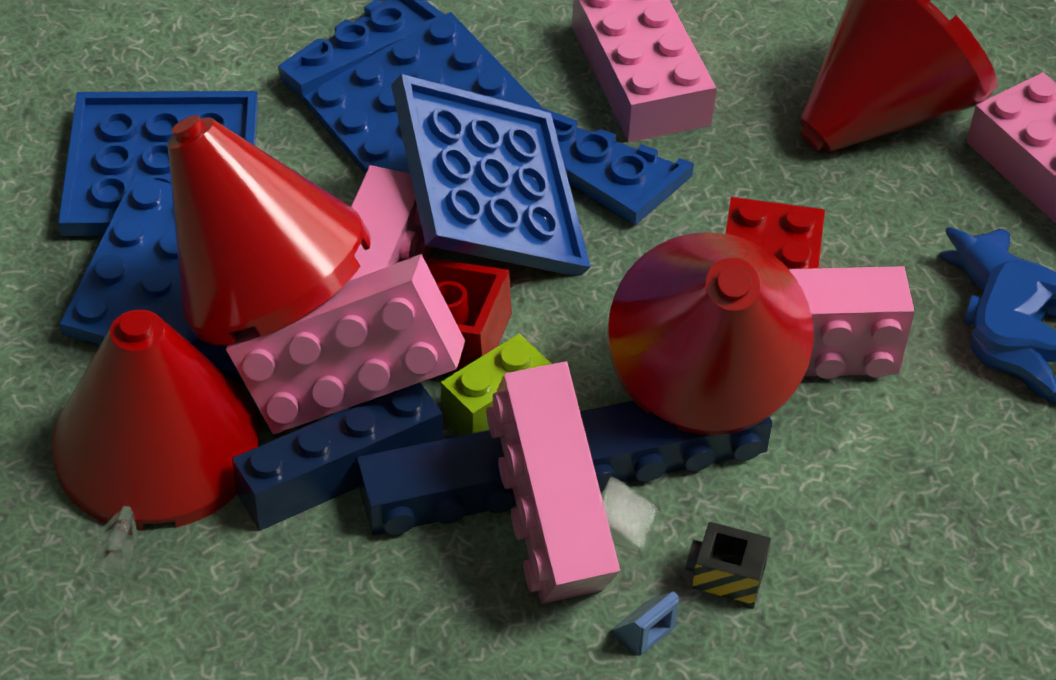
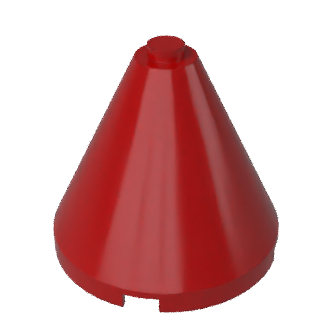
(892, 71)
(253, 235)
(710, 333)
(152, 428)

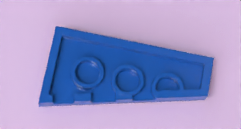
(354, 42)
(615, 174)

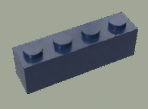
(322, 457)

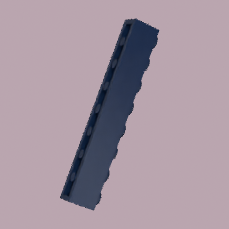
(463, 477)

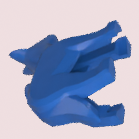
(1013, 303)

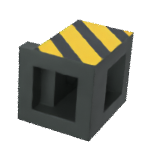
(729, 562)

